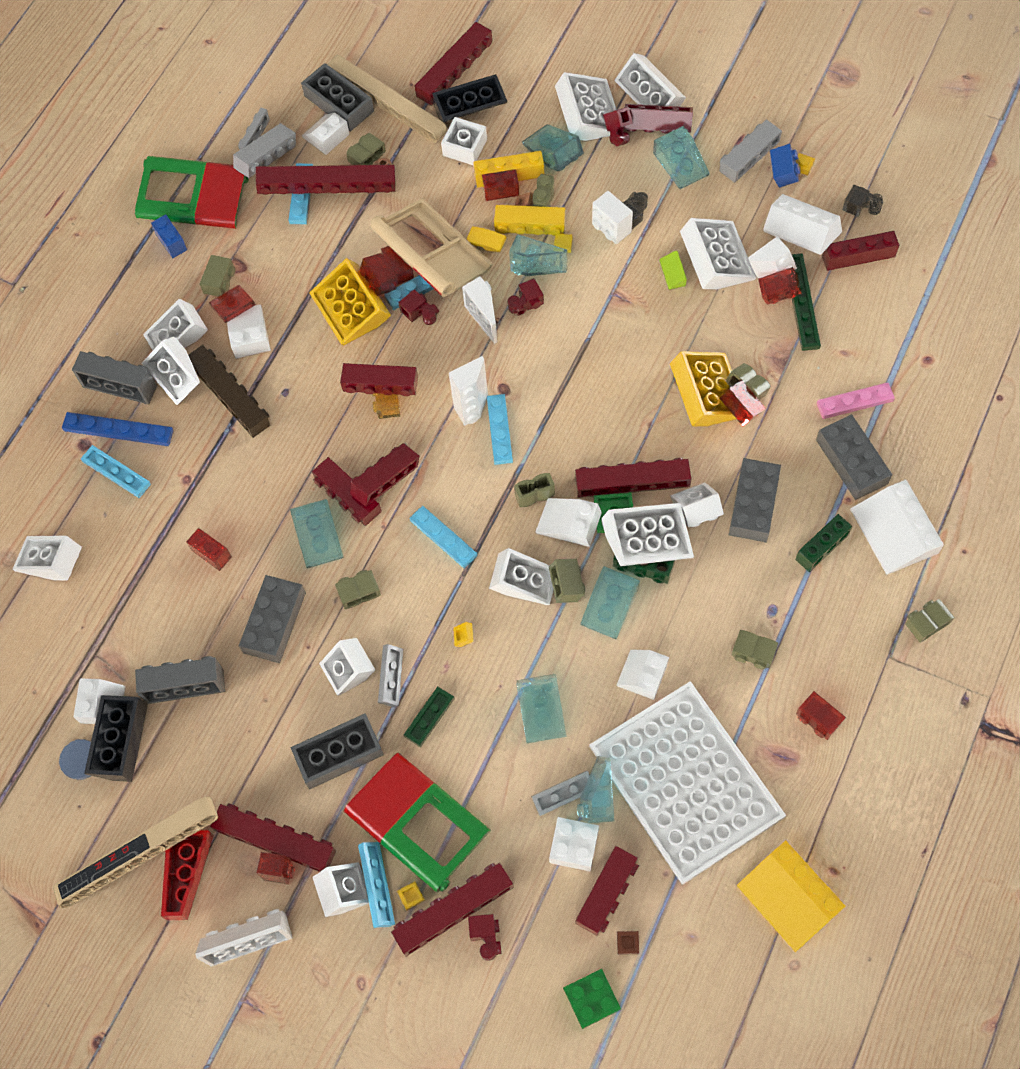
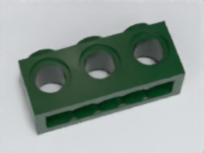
(823, 543)
(649, 570)

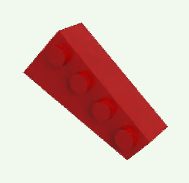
(183, 873)

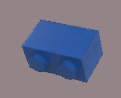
(784, 165)
(169, 236)

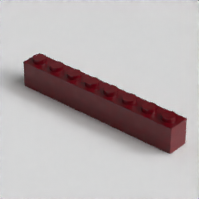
(325, 179)

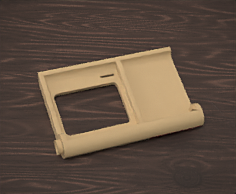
(445, 267)

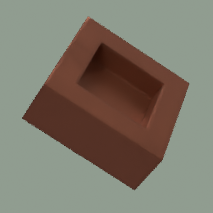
(627, 942)

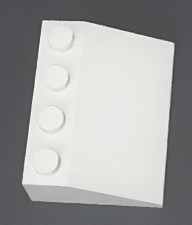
(584, 103)
(716, 253)
(897, 527)
(647, 534)
(244, 938)

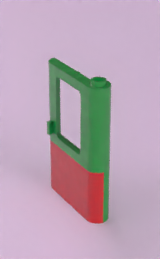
(213, 198)
(393, 800)

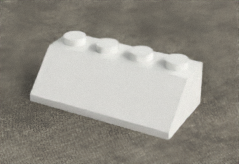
(647, 84)
(802, 224)
(469, 390)

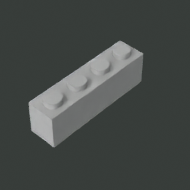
(264, 150)
(750, 150)

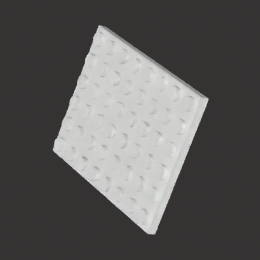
(687, 782)

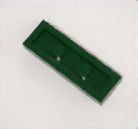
(429, 716)

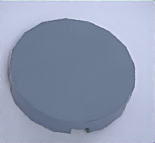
(74, 759)

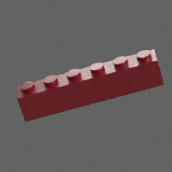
(454, 62)
(633, 477)
(273, 838)
(452, 909)

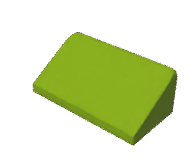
(673, 270)

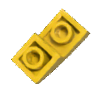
(486, 238)

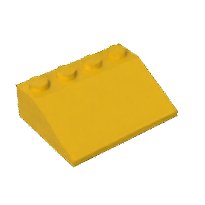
(349, 302)
(701, 384)
(790, 896)

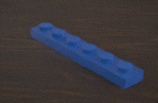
(117, 429)

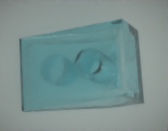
(557, 146)
(680, 157)
(535, 257)
(316, 533)
(610, 602)
(541, 708)
(597, 796)

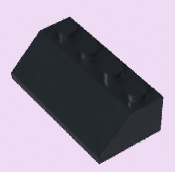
(468, 98)
(116, 738)

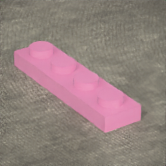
(855, 400)

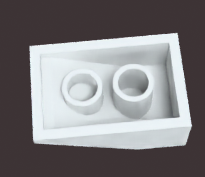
(479, 304)
(179, 322)
(248, 333)
(172, 369)
(569, 520)
(48, 557)
(522, 577)

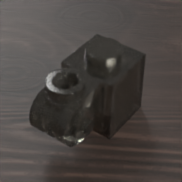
(861, 198)
(637, 203)

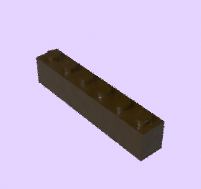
(227, 390)

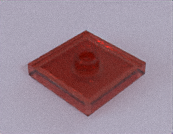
(232, 303)

